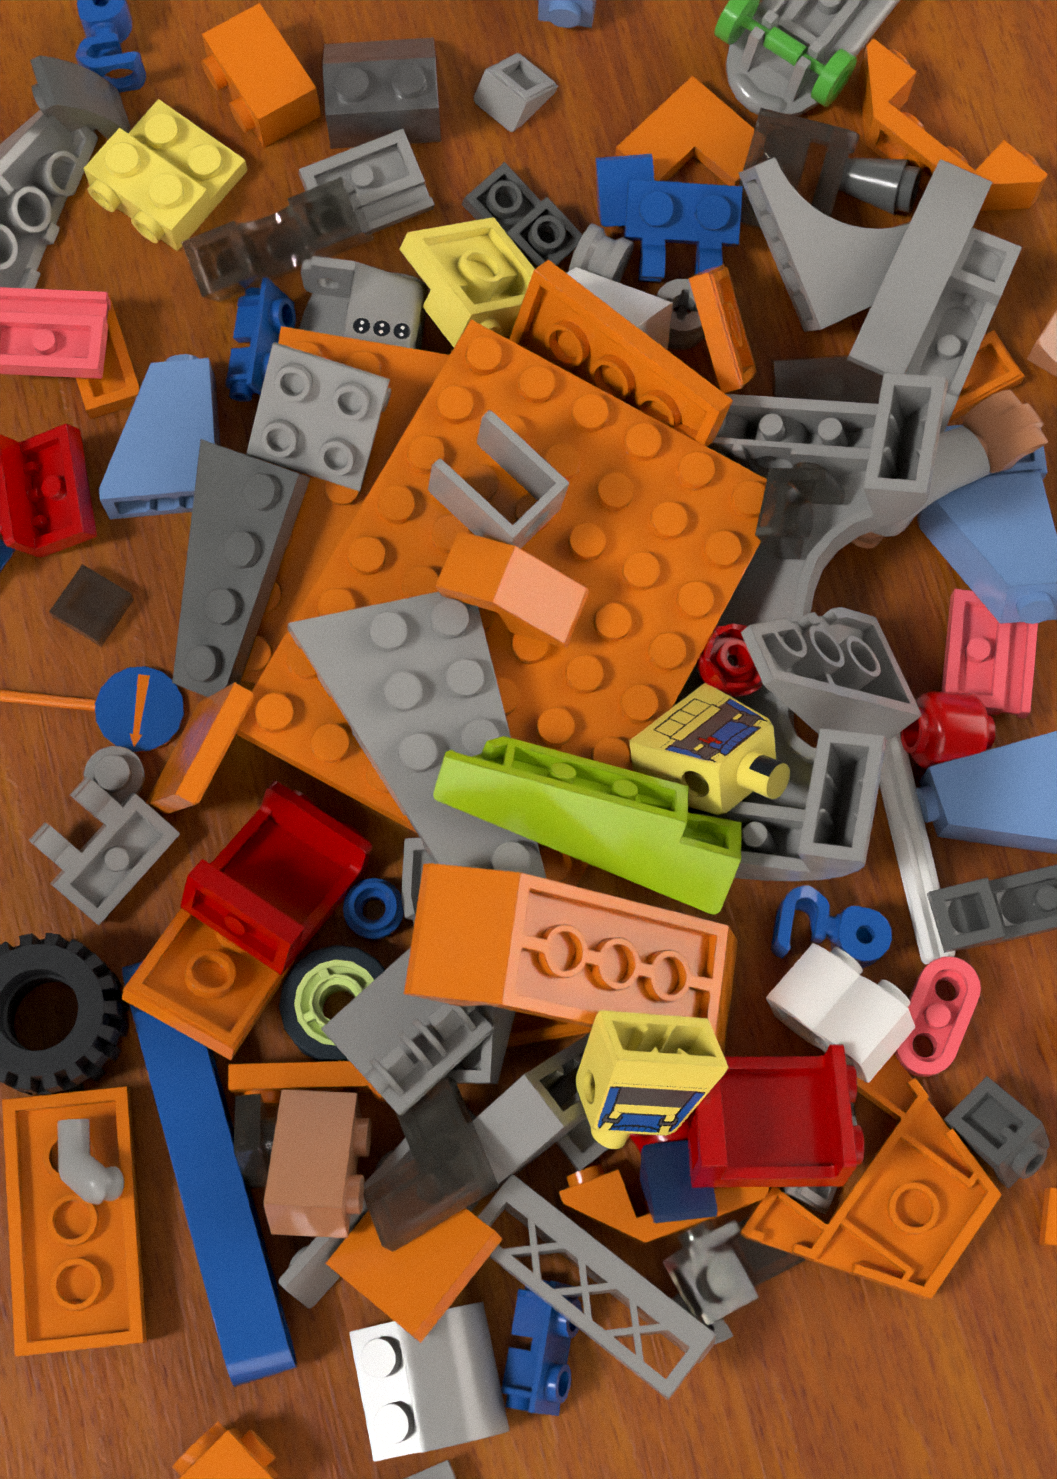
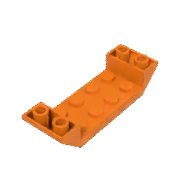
(563, 950)

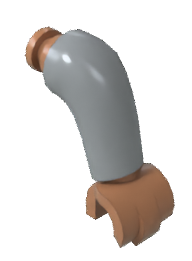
(991, 441)

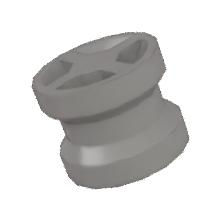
(602, 254)
(685, 328)

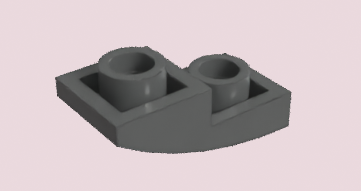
(77, 97)
(532, 224)

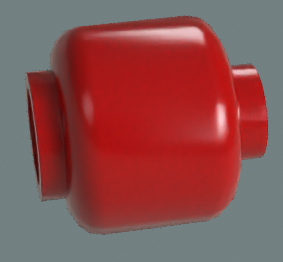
(949, 728)

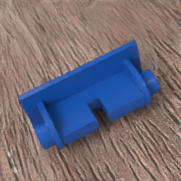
(259, 322)
(539, 1377)

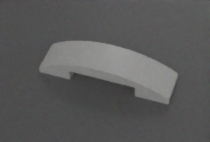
(920, 270)
(964, 313)

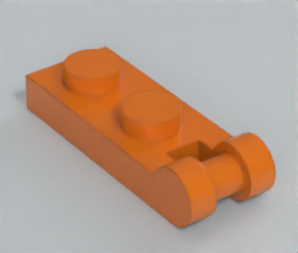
(271, 1078)

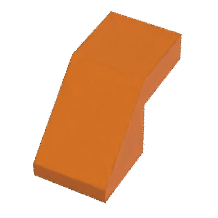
(521, 588)

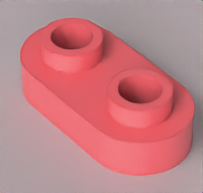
(938, 1019)

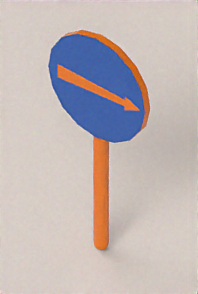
(133, 708)

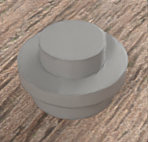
(116, 772)

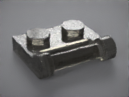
(789, 141)

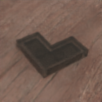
(441, 1179)

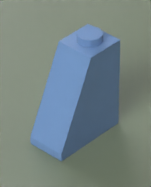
(160, 443)
(1000, 544)
(996, 796)

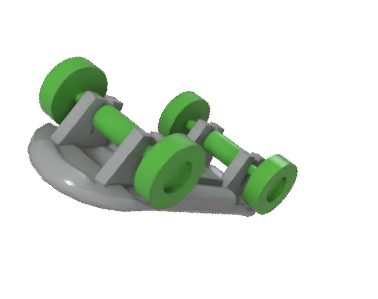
(795, 51)

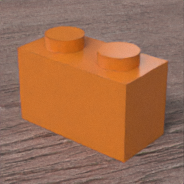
(260, 75)

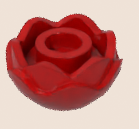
(718, 672)

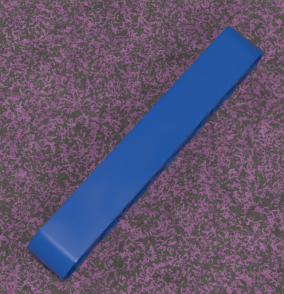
(216, 1201)

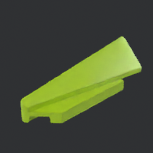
(599, 816)

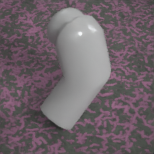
(81, 1170)

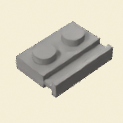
(383, 177)

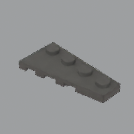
(233, 558)

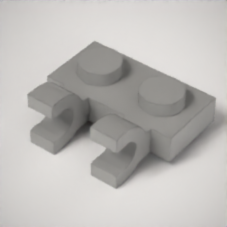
(113, 857)

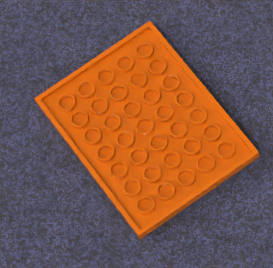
(644, 526)

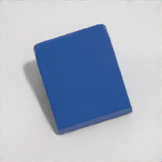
(612, 180)

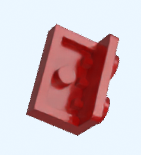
(45, 492)

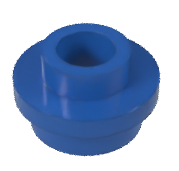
(370, 890)

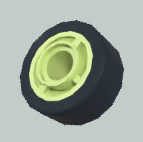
(309, 986)

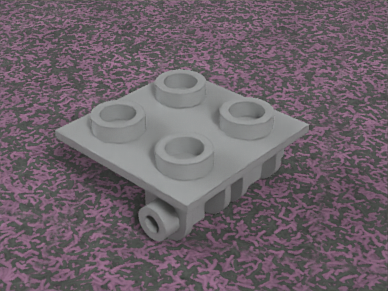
(318, 416)
(402, 1039)

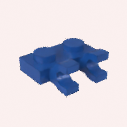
(684, 215)

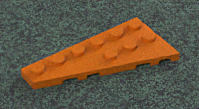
(329, 506)

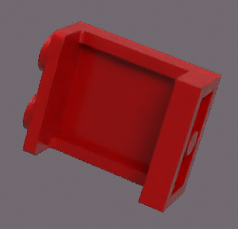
(278, 877)
(777, 1124)

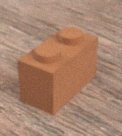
(315, 1164)

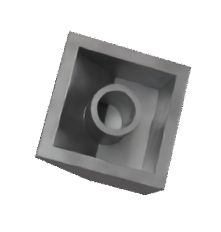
(379, 90)

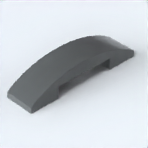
(995, 909)

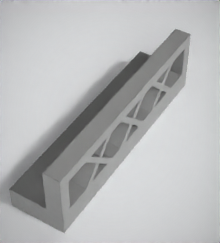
(611, 1277)

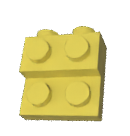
(163, 175)
(471, 275)

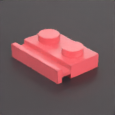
(53, 332)
(989, 656)

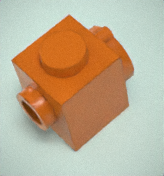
(226, 1456)

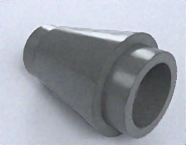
(882, 183)

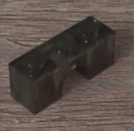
(241, 254)

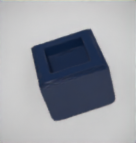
(667, 1184)

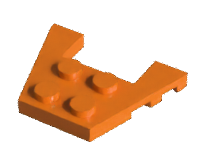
(907, 1208)

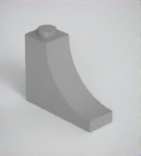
(822, 261)
(532, 1113)

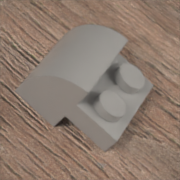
(429, 1390)

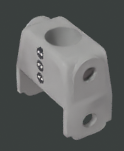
(363, 302)

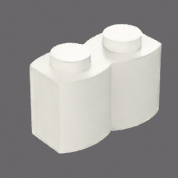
(833, 1004)

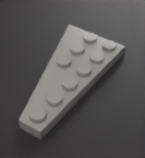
(411, 686)

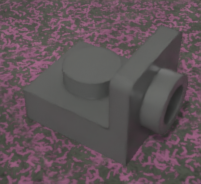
(1000, 1132)

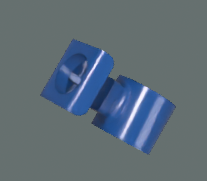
(105, 27)
(855, 930)

